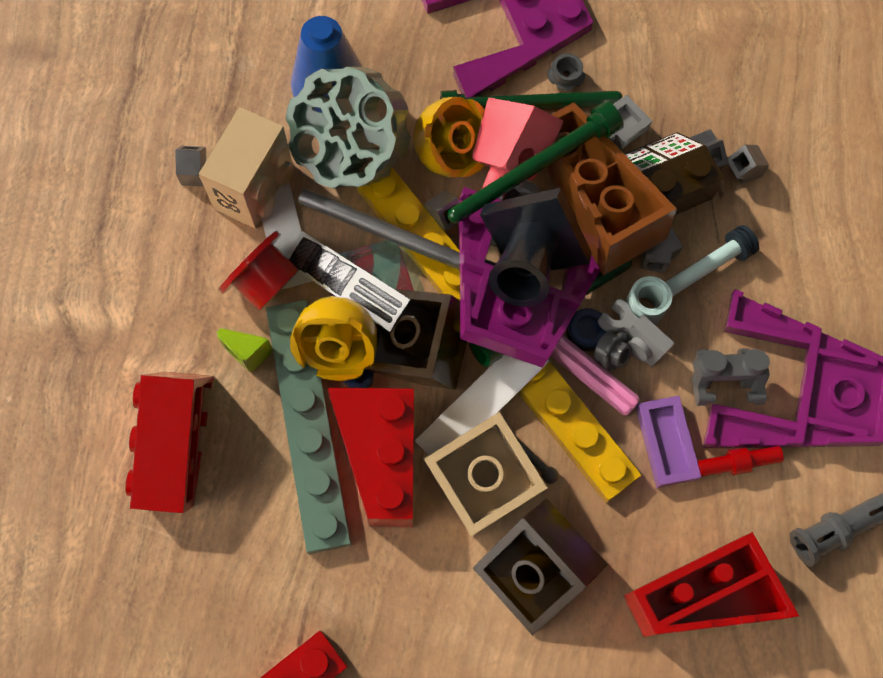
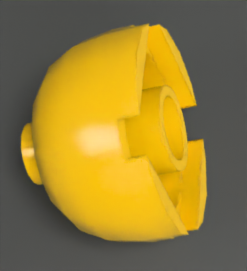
(447, 136)
(335, 338)

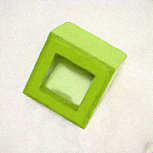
(245, 348)

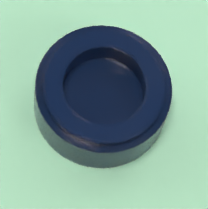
(584, 329)

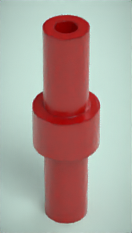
(740, 461)

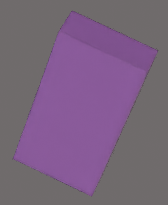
(668, 441)

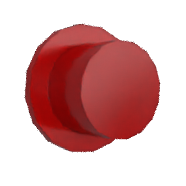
(261, 273)

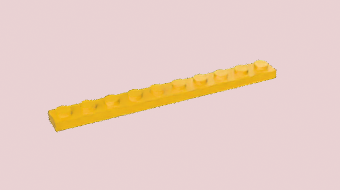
(547, 392)

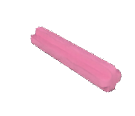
(595, 376)

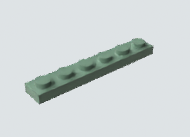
(308, 438)

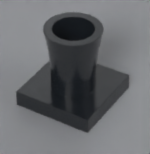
(534, 237)

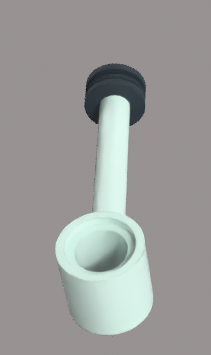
(739, 244)

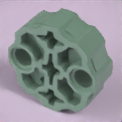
(351, 103)

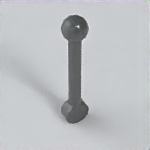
(549, 474)

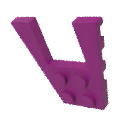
(539, 29)
(502, 327)
(837, 396)

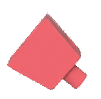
(512, 135)

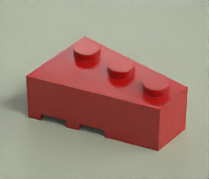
(166, 441)
(380, 448)
(714, 591)

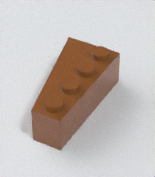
(609, 197)

